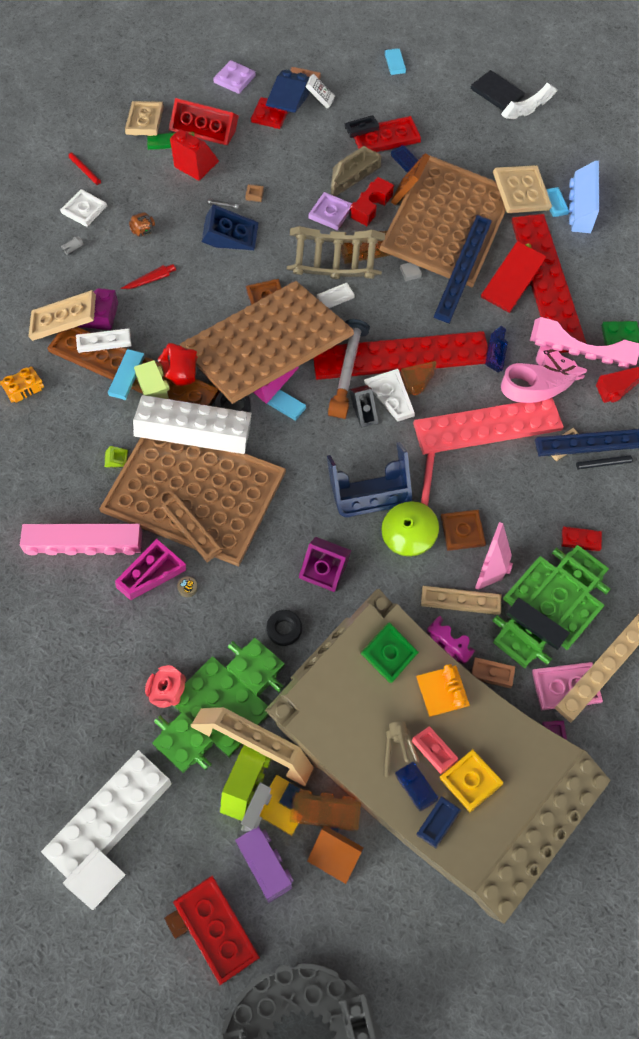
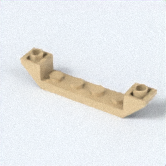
(257, 739)

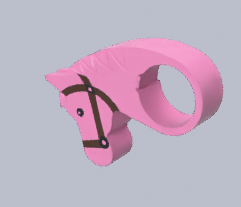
(546, 380)

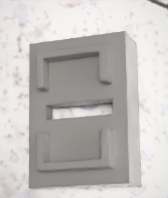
(251, 818)

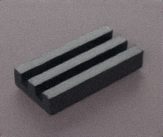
(364, 126)

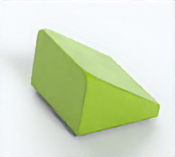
(115, 457)

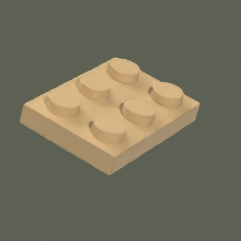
(144, 118)

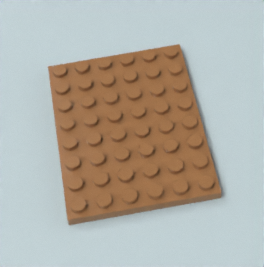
(439, 216)
(266, 340)
(219, 487)

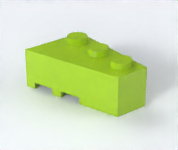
(243, 782)

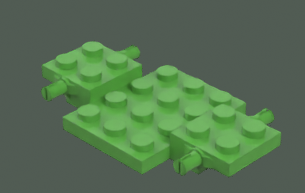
(558, 594)
(219, 687)

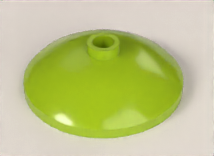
(416, 537)

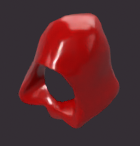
(182, 364)

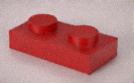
(584, 538)

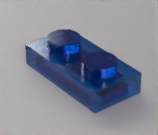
(416, 786)

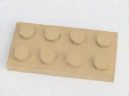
(62, 315)

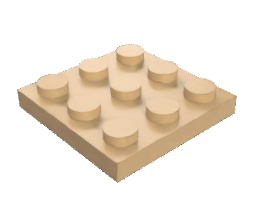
(522, 189)

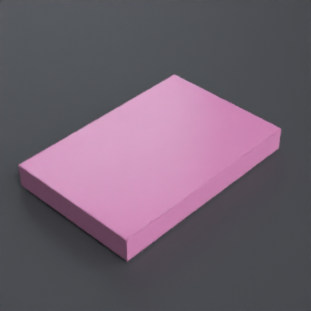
(555, 682)

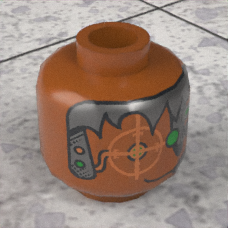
(141, 224)

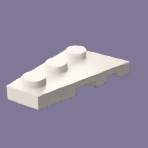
(392, 394)

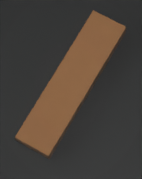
(191, 528)

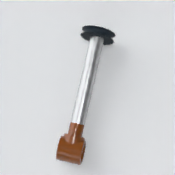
(339, 403)

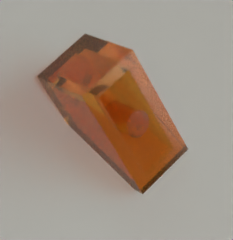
(418, 377)

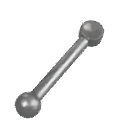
(211, 202)

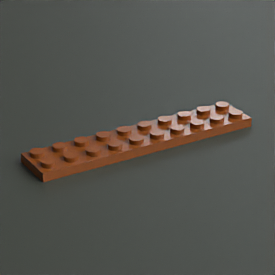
(108, 361)

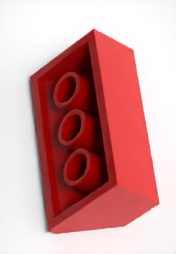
(204, 121)

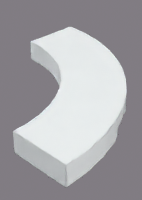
(528, 106)

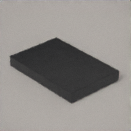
(497, 90)

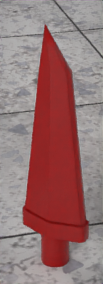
(154, 275)

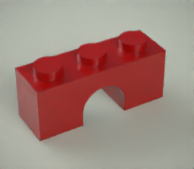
(364, 209)

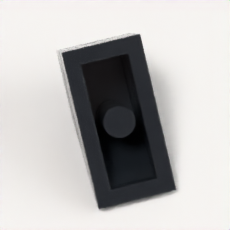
(364, 405)

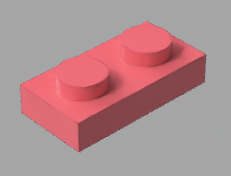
(435, 750)

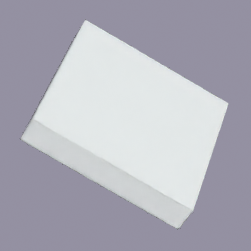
(83, 207)
(94, 878)

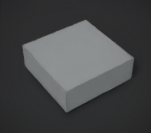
(410, 271)

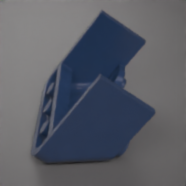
(375, 493)

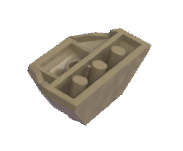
(353, 169)

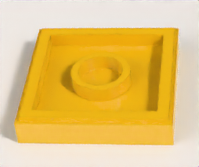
(471, 780)
(276, 813)

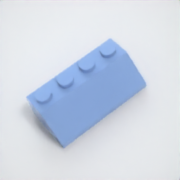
(584, 198)

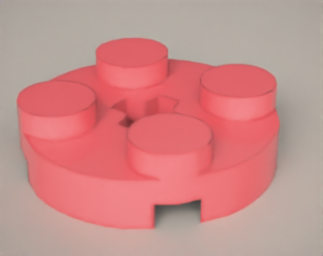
(174, 690)

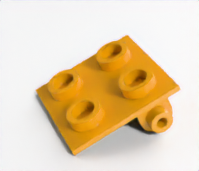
(23, 380)
(442, 690)

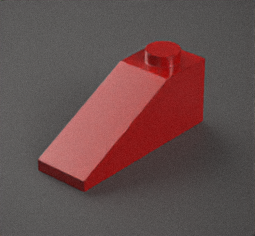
(617, 384)

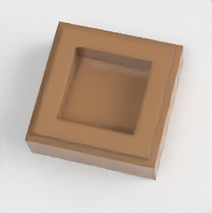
(254, 193)

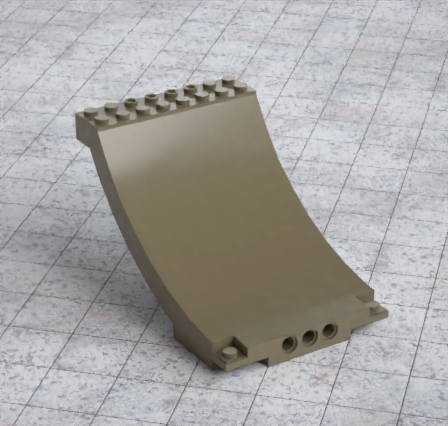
(340, 719)

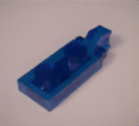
(497, 350)

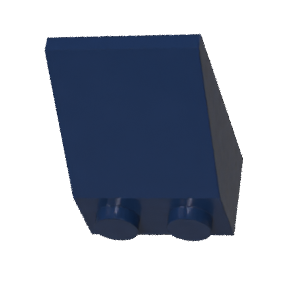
(288, 91)
(229, 230)

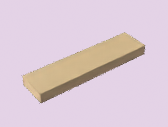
(461, 600)

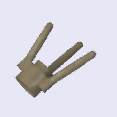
(399, 733)

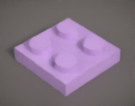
(234, 76)
(330, 211)

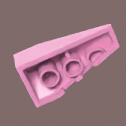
(497, 560)

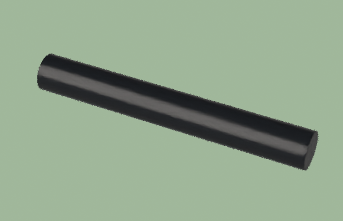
(604, 462)

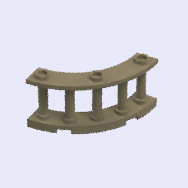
(338, 238)

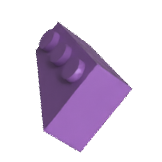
(265, 863)

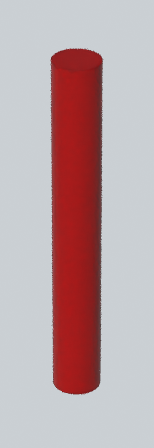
(84, 168)

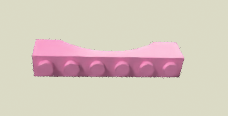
(552, 334)

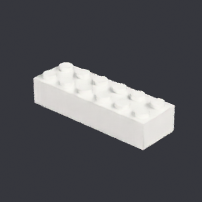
(192, 424)
(108, 814)

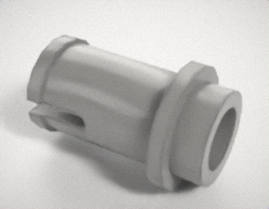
(73, 245)

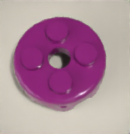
(443, 638)

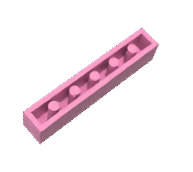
(81, 539)

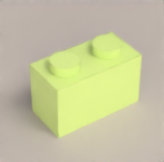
(151, 380)

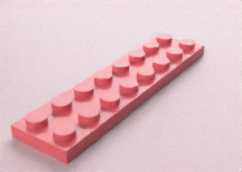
(487, 425)

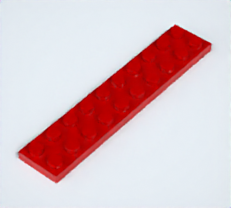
(549, 283)
(388, 355)

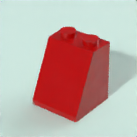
(192, 155)

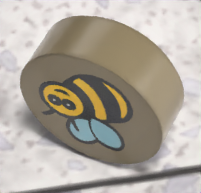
(187, 586)

